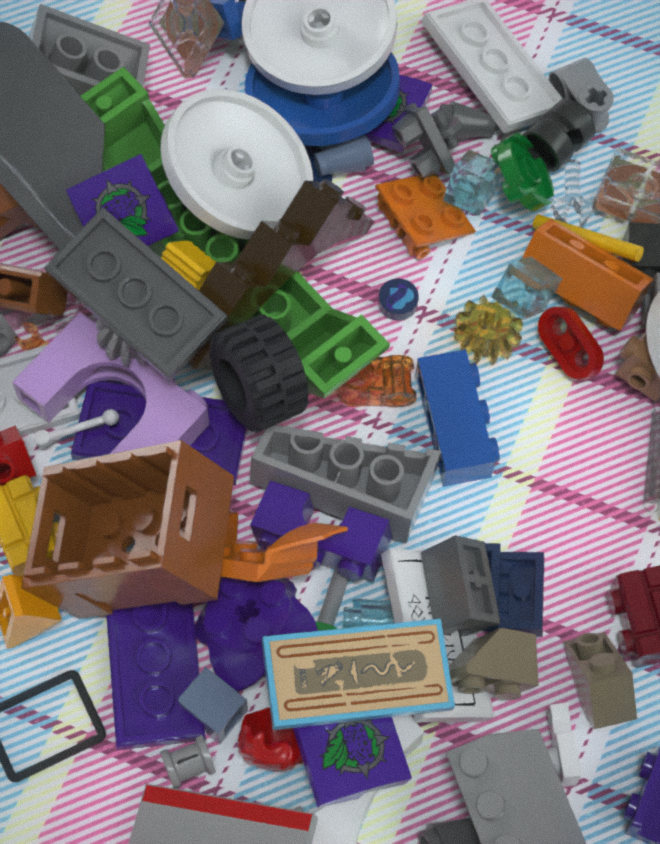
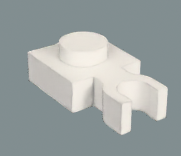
(563, 745)

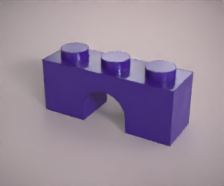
(350, 552)

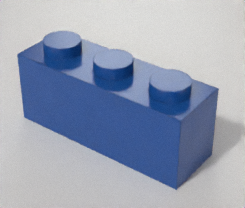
(456, 417)

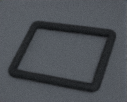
(96, 721)

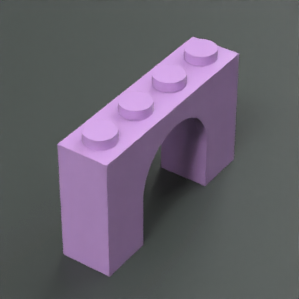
(77, 361)

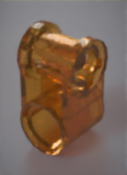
(381, 384)

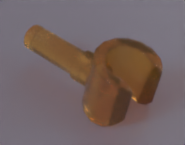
(35, 341)

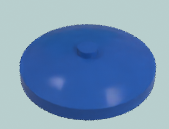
(333, 116)

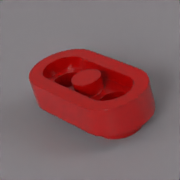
(570, 346)

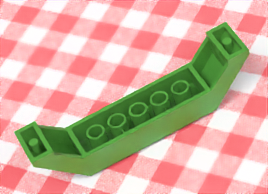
(327, 340)

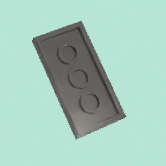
(136, 294)

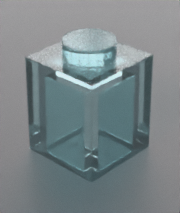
(473, 182)
(526, 287)

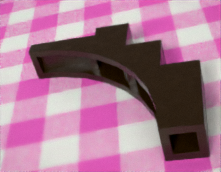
(277, 250)

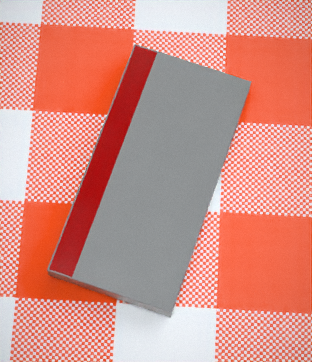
(199, 818)

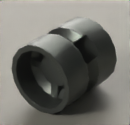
(560, 133)

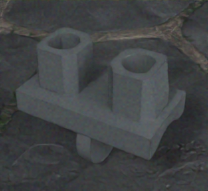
(420, 125)

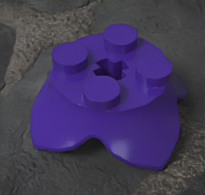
(237, 645)

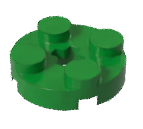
(525, 178)

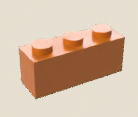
(590, 275)

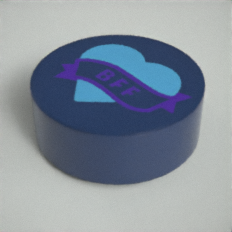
(398, 299)

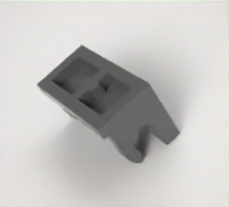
(460, 585)

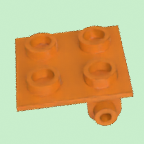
(420, 214)

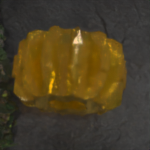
(487, 330)

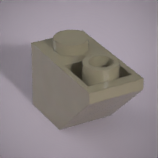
(498, 664)
(601, 680)

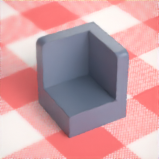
(214, 704)

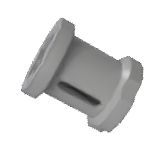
(188, 762)

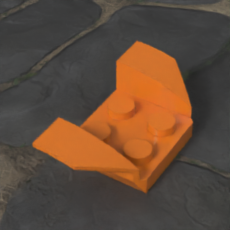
(286, 557)

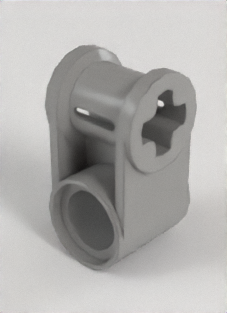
(585, 86)

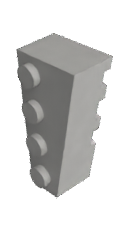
(347, 474)

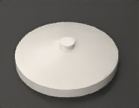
(319, 43)
(233, 160)

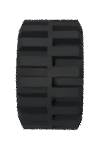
(259, 373)

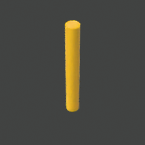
(607, 243)

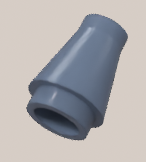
(345, 157)

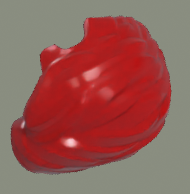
(267, 747)

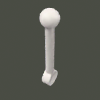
(43, 438)

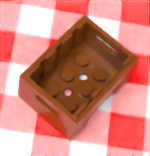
(154, 495)

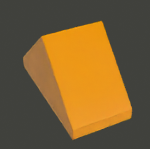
(23, 613)

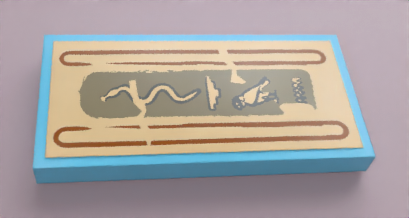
(357, 674)

